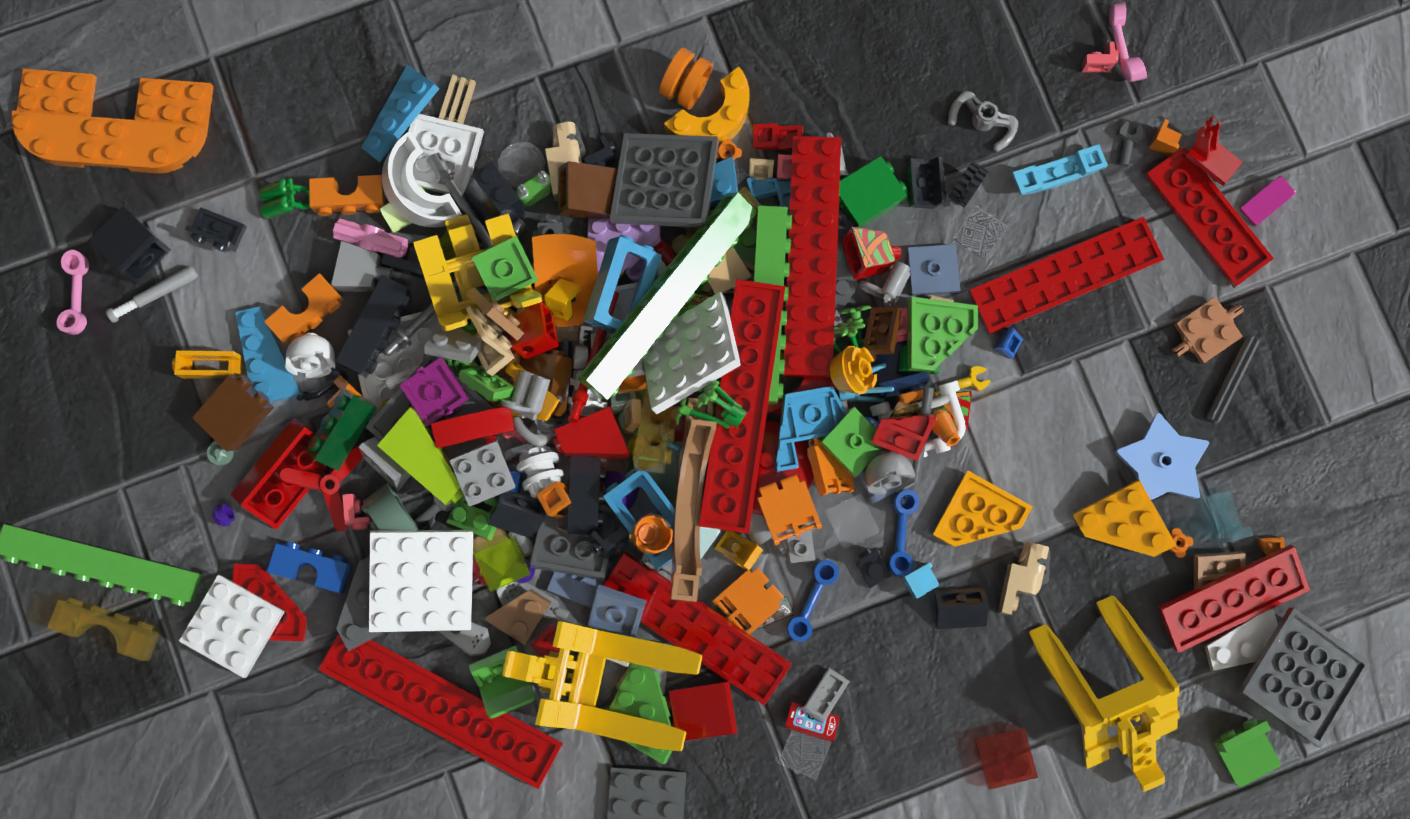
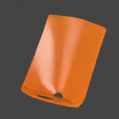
(569, 259)

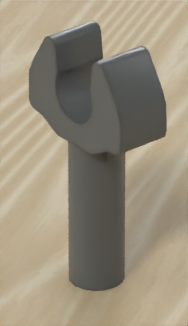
(1128, 142)
(432, 510)

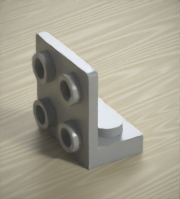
(482, 473)

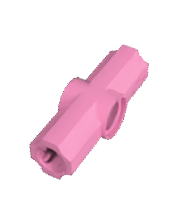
(370, 238)

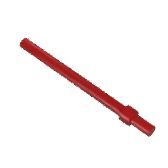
(581, 396)

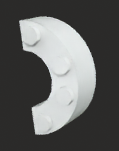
(406, 195)

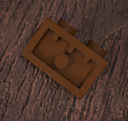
(882, 330)

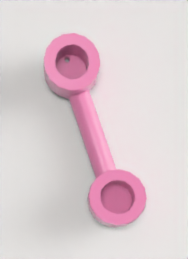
(1131, 68)
(72, 320)

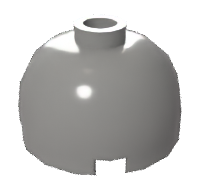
(889, 471)

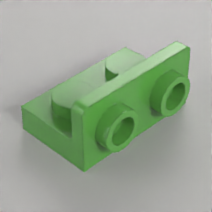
(491, 387)

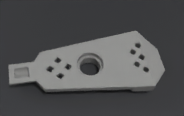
(504, 592)
(466, 637)

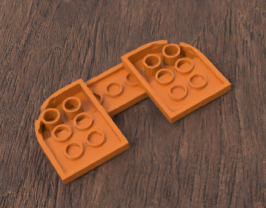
(58, 126)

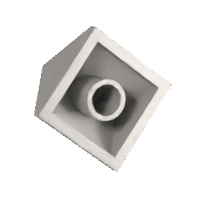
(383, 464)

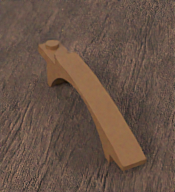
(691, 474)

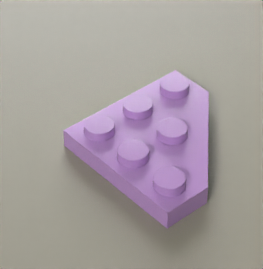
(603, 229)

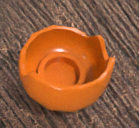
(651, 534)

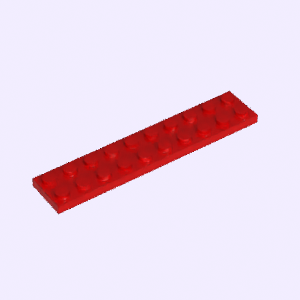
(812, 256)
(737, 451)
(443, 709)

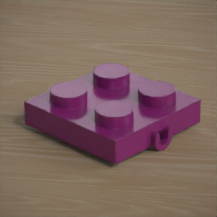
(434, 392)

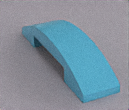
(1060, 172)

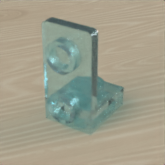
(1226, 518)

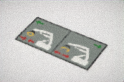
(784, 612)

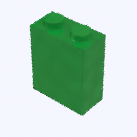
(871, 193)

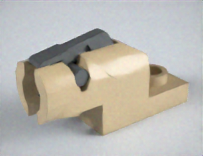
(566, 147)
(1025, 577)

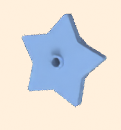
(1181, 456)

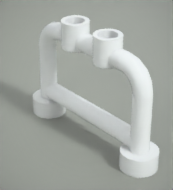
(948, 396)

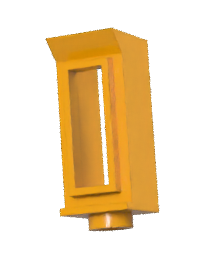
(184, 360)

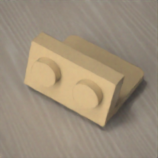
(495, 347)

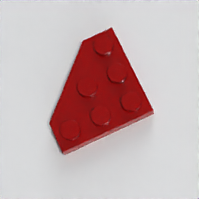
(258, 581)

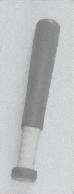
(160, 289)

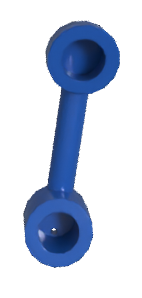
(900, 562)
(799, 627)

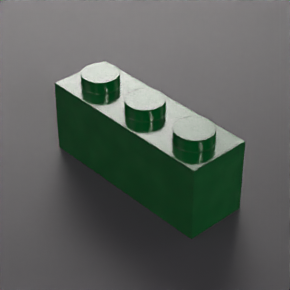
(340, 429)

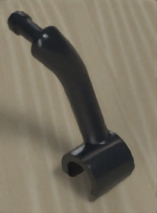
(310, 395)

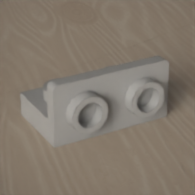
(801, 548)

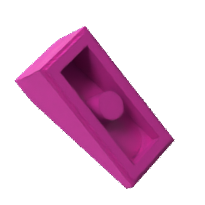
(1268, 200)

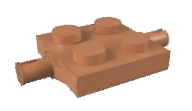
(1208, 330)

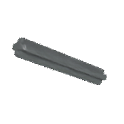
(1232, 379)

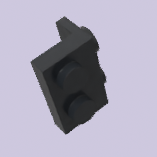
(925, 183)
(216, 229)

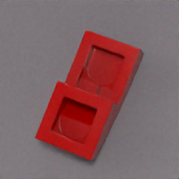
(775, 137)

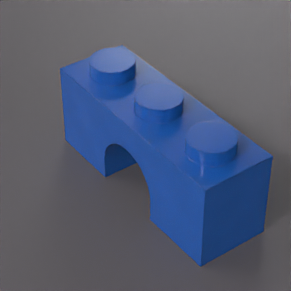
(331, 573)

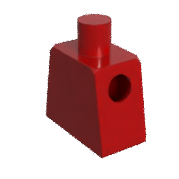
(538, 329)

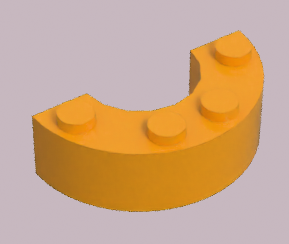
(726, 121)

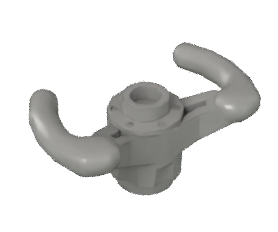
(984, 117)
(540, 431)

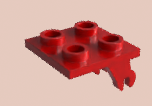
(1211, 155)

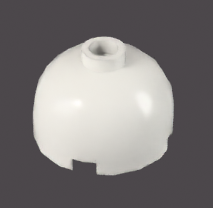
(310, 355)

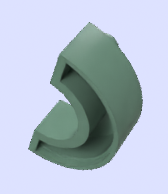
(387, 511)

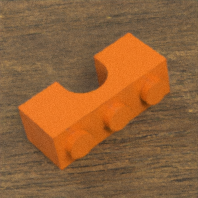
(367, 197)
(322, 300)

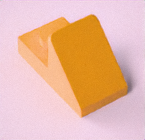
(738, 549)

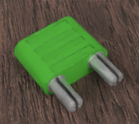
(534, 189)

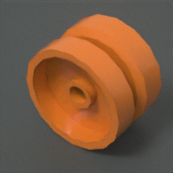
(685, 78)

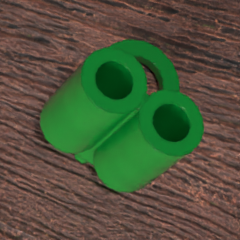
(280, 198)

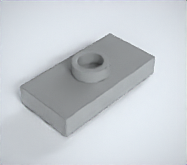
(825, 695)

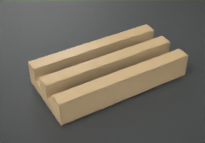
(446, 104)

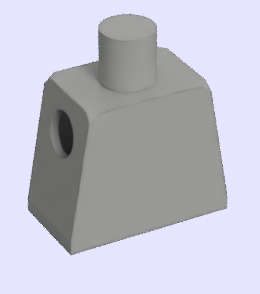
(358, 269)

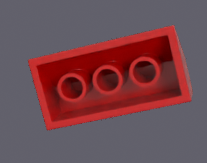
(261, 488)

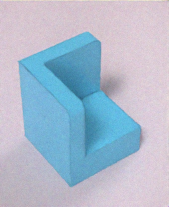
(920, 581)

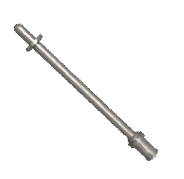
(446, 177)
(403, 336)

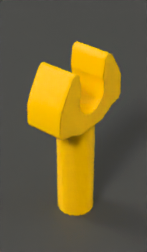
(972, 381)

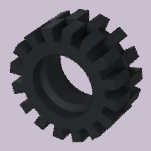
(968, 184)

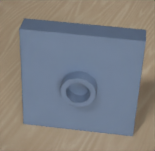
(933, 270)
(575, 587)
(616, 612)

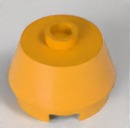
(852, 370)

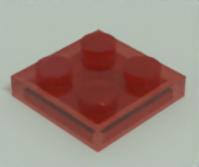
(1006, 758)

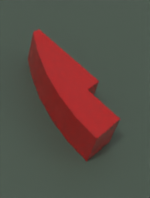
(472, 427)

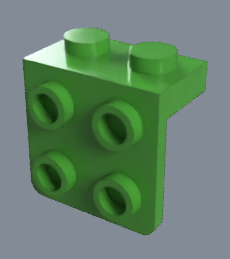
(499, 692)
(1247, 752)

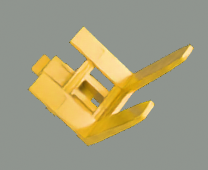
(436, 270)
(1151, 698)
(581, 709)

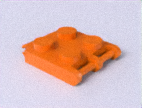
(828, 470)
(788, 508)
(749, 600)

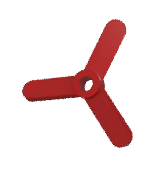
(317, 482)

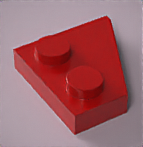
(904, 434)

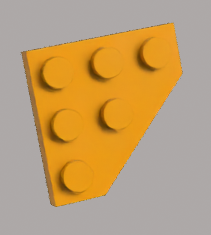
(979, 512)
(1127, 521)

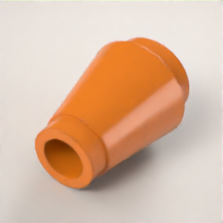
(945, 428)

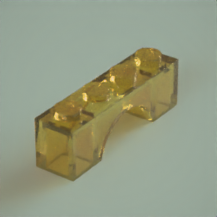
(132, 639)

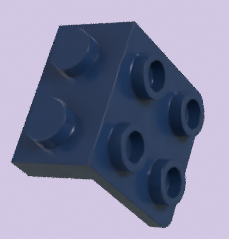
(892, 377)

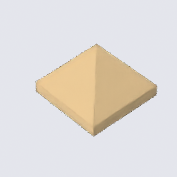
(761, 168)

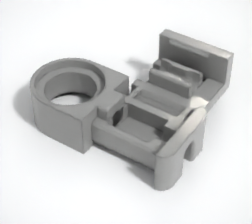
(578, 350)

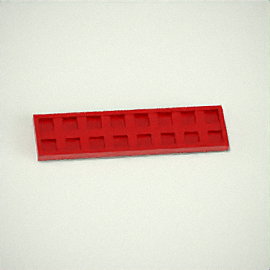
(1066, 275)
(701, 630)

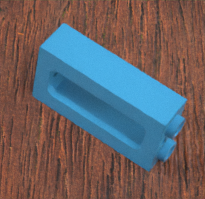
(608, 276)
(641, 479)

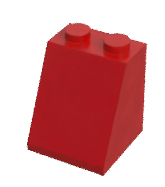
(592, 437)
(703, 710)

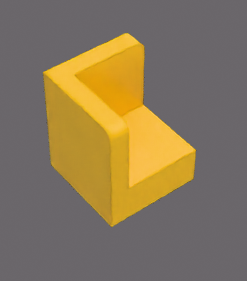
(559, 298)

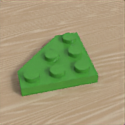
(936, 331)
(643, 698)

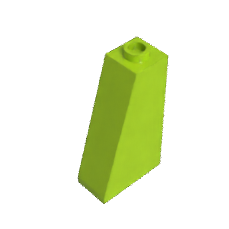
(415, 450)

